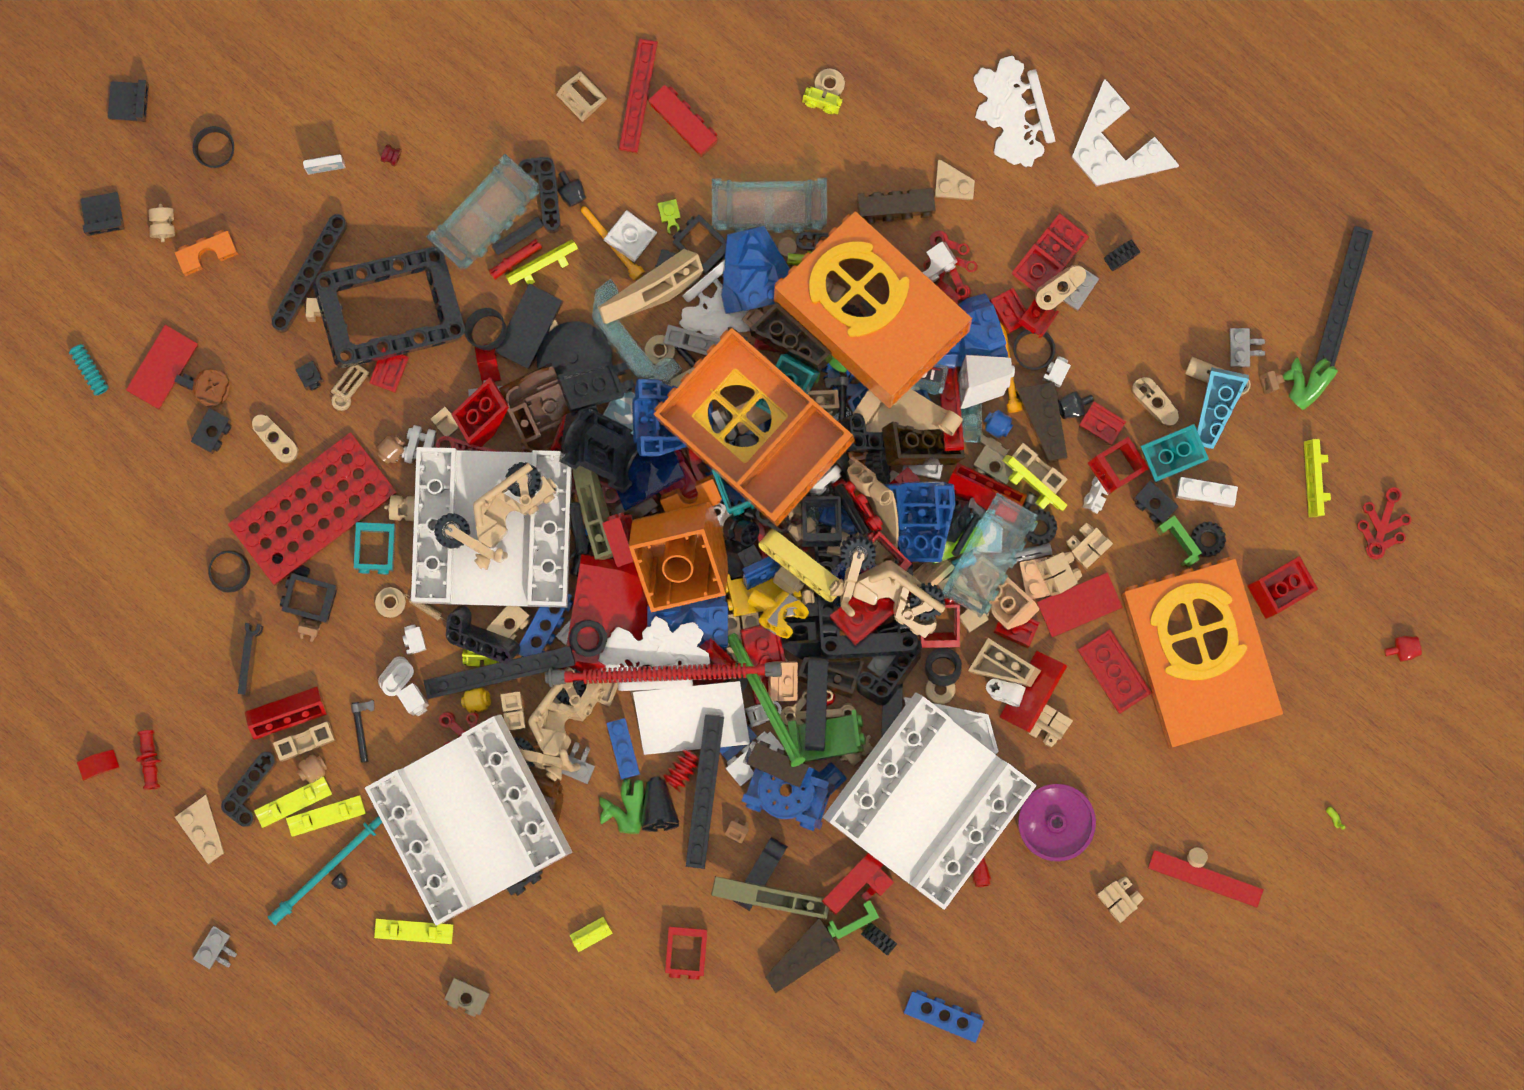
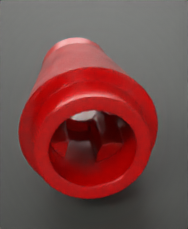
(981, 875)

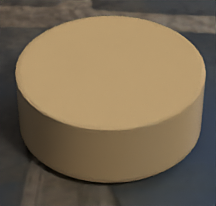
(339, 404)
(1197, 857)

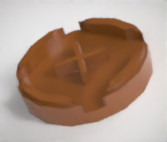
(211, 387)

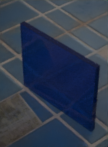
(649, 477)

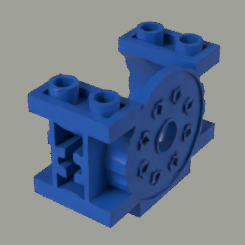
(812, 799)

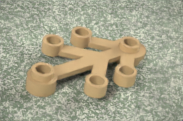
(798, 715)

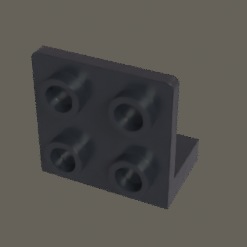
(128, 101)
(102, 214)

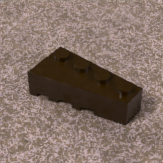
(1043, 413)
(916, 447)
(805, 955)

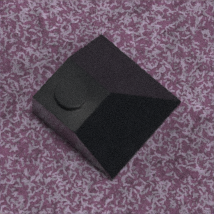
(740, 557)
(805, 637)

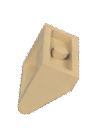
(575, 101)

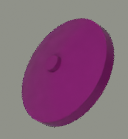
(1057, 822)

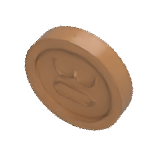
(786, 246)

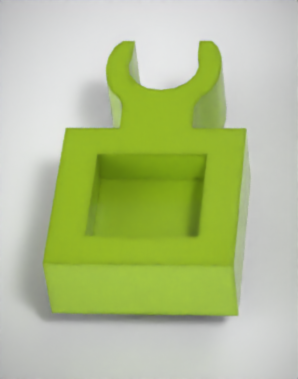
(669, 213)

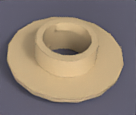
(836, 76)
(652, 343)
(380, 602)
(936, 698)

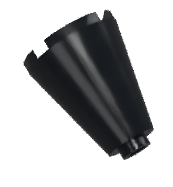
(658, 807)

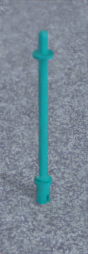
(286, 906)

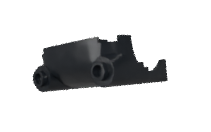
(599, 446)

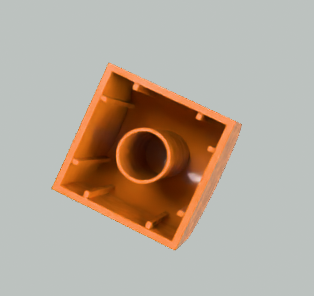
(680, 556)

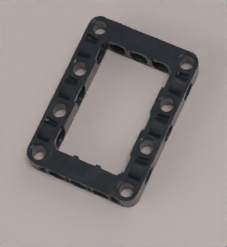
(381, 270)
(873, 644)

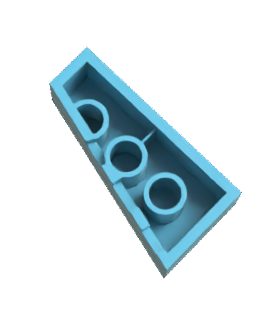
(1219, 401)

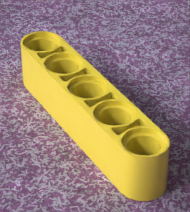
(798, 563)

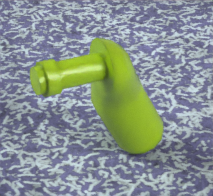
(1335, 817)

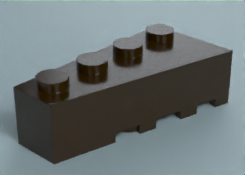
(896, 205)
(789, 337)

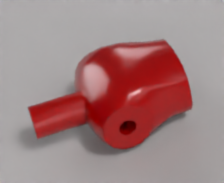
(1405, 647)

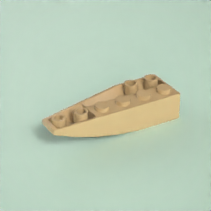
(655, 287)

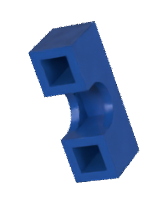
(623, 748)

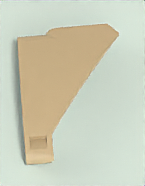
(909, 410)
(881, 502)

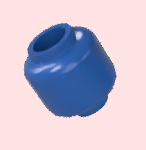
(998, 424)

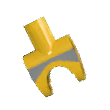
(777, 610)

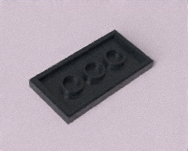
(529, 326)

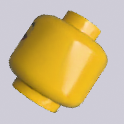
(476, 700)

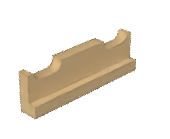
(993, 444)

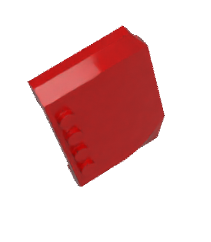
(608, 597)

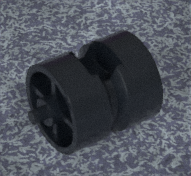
(741, 530)

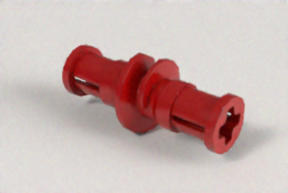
(148, 759)

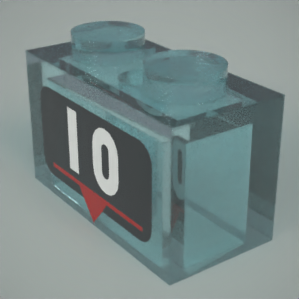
(933, 380)

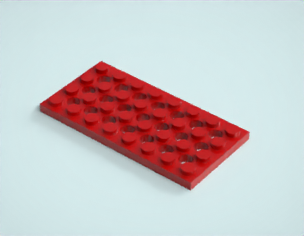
(314, 495)

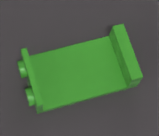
(841, 737)

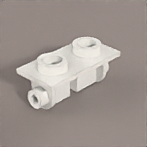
(1093, 499)

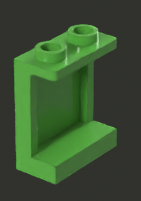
(1183, 539)
(871, 916)

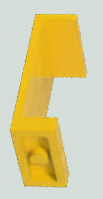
(739, 595)

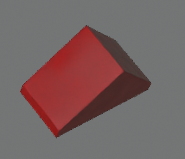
(487, 364)
(98, 764)

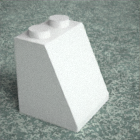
(983, 379)

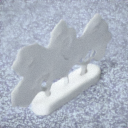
(1008, 108)
(713, 319)
(657, 649)

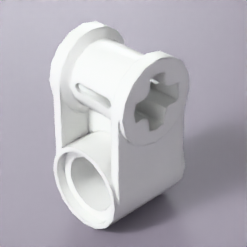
(1008, 693)
(759, 713)

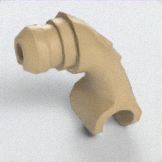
(807, 595)

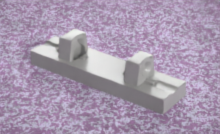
(689, 339)

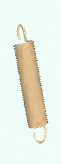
(427, 609)

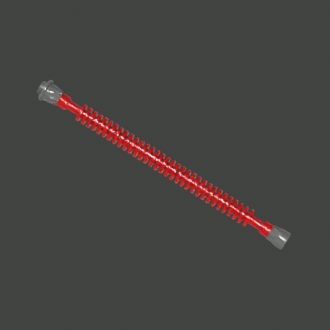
(558, 677)

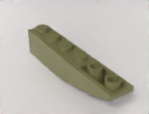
(593, 510)
(770, 897)

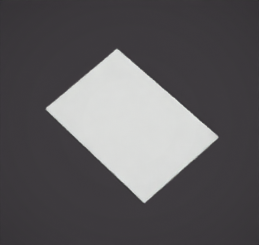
(675, 717)

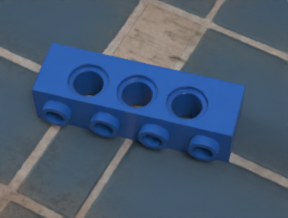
(535, 630)
(970, 1032)

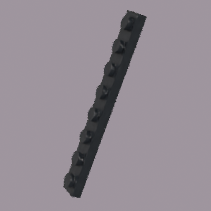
(1344, 295)
(499, 672)
(704, 791)

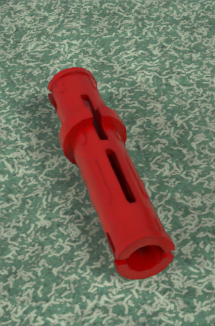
(509, 263)

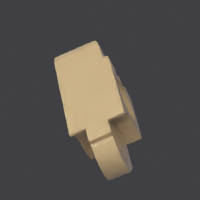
(1073, 276)
(1167, 413)
(264, 428)

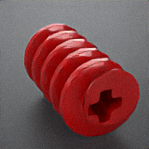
(682, 770)

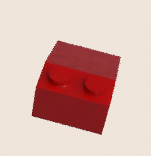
(481, 413)
(1282, 587)

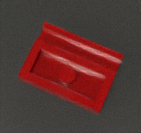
(1009, 309)
(1037, 319)
(389, 372)
(1102, 423)
(1020, 634)

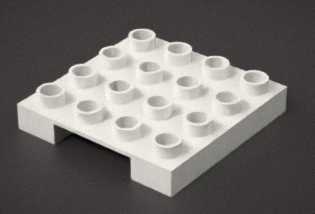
(535, 544)
(929, 801)
(468, 820)

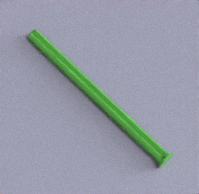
(767, 703)

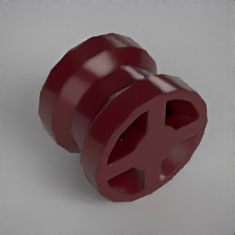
(391, 155)

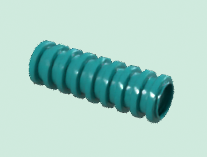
(89, 370)

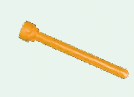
(634, 270)
(1013, 403)

